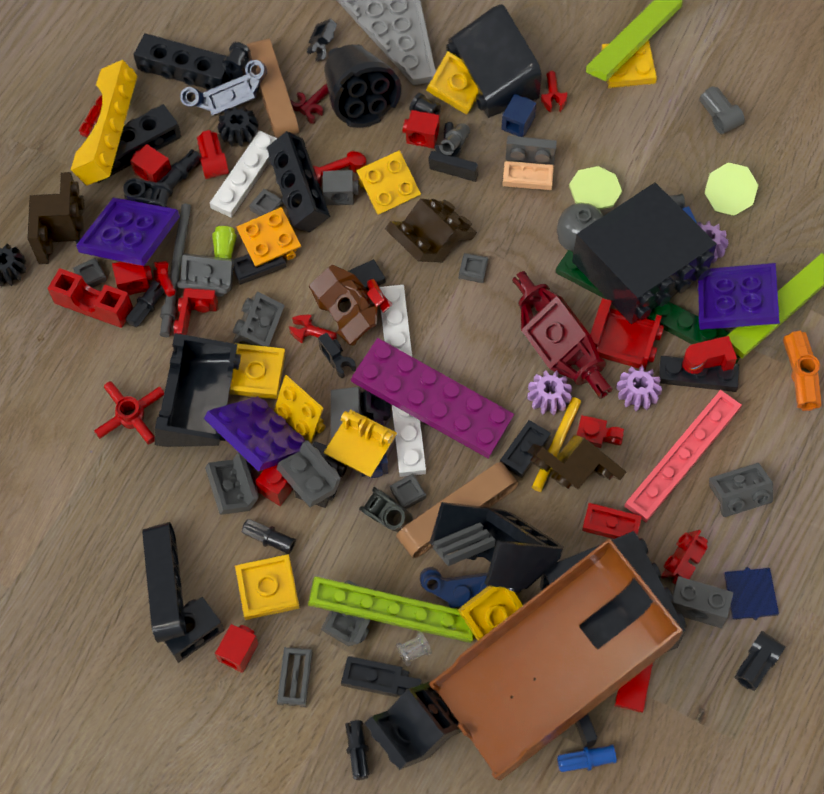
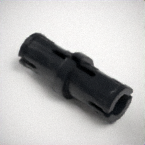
(181, 169)

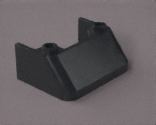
(519, 551)

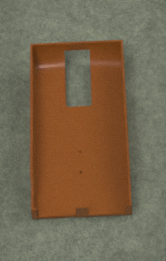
(548, 644)

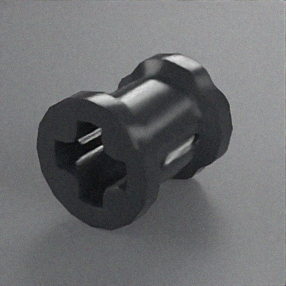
(422, 104)

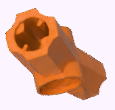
(806, 384)

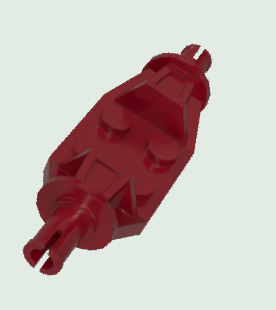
(559, 335)

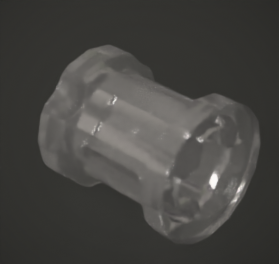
(414, 649)

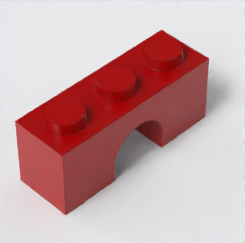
(106, 305)

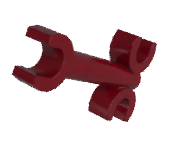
(311, 105)

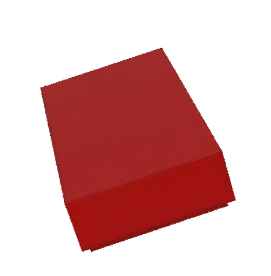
(634, 692)

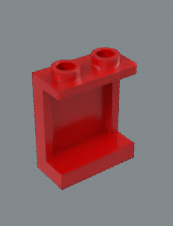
(623, 341)

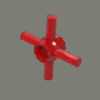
(131, 421)

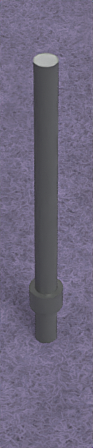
(168, 311)

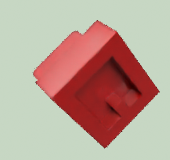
(194, 299)

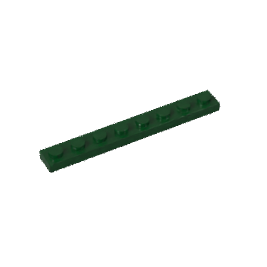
(674, 318)

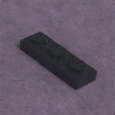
(673, 373)

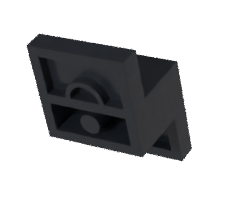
(414, 726)

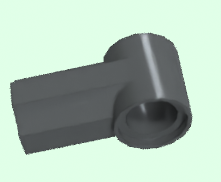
(724, 115)

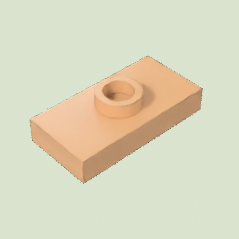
(528, 175)

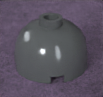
(573, 221)

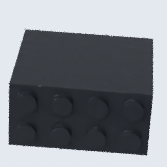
(643, 253)
(631, 602)

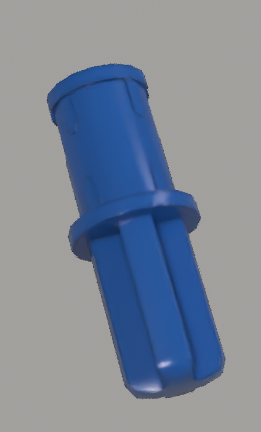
(586, 758)

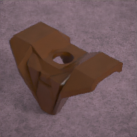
(331, 289)

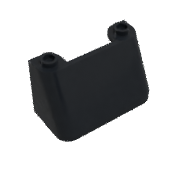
(497, 60)
(195, 383)

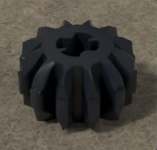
(238, 126)
(11, 264)

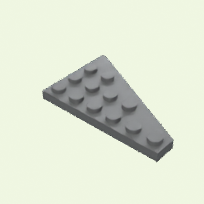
(399, 32)

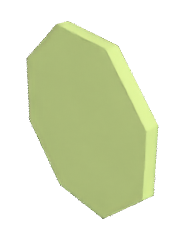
(595, 187)
(731, 189)

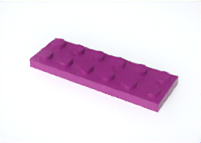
(432, 397)

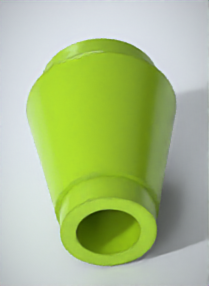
(224, 241)

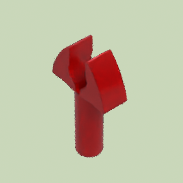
(560, 98)
(162, 277)
(377, 296)
(308, 329)

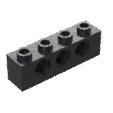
(180, 62)
(153, 128)
(298, 182)

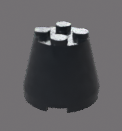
(360, 86)

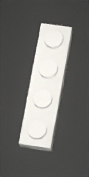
(243, 176)

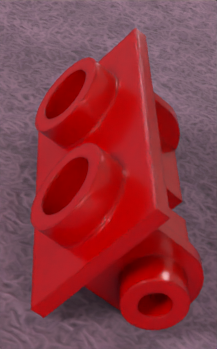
(690, 547)

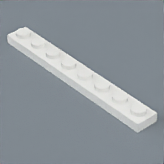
(408, 428)

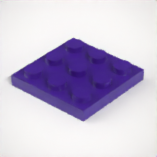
(128, 231)
(738, 297)
(255, 432)

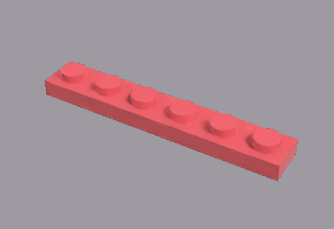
(683, 456)

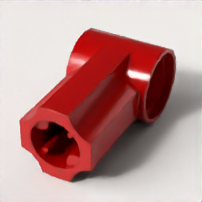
(212, 159)

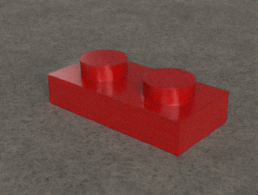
(610, 522)

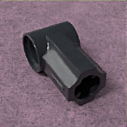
(761, 657)

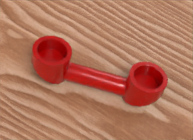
(354, 161)

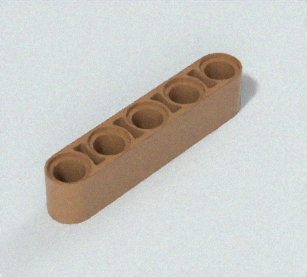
(274, 90)
(481, 491)

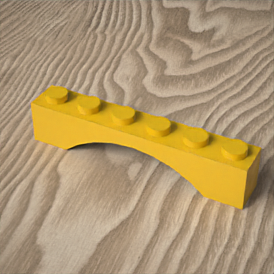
(97, 154)

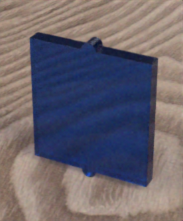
(752, 593)

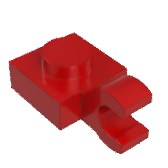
(596, 432)

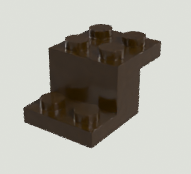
(55, 218)
(431, 230)
(575, 463)

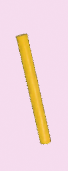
(558, 440)

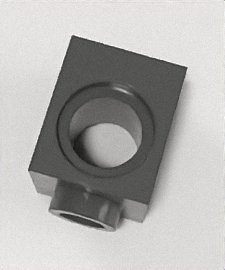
(339, 187)

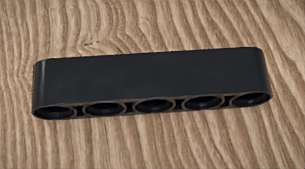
(164, 582)

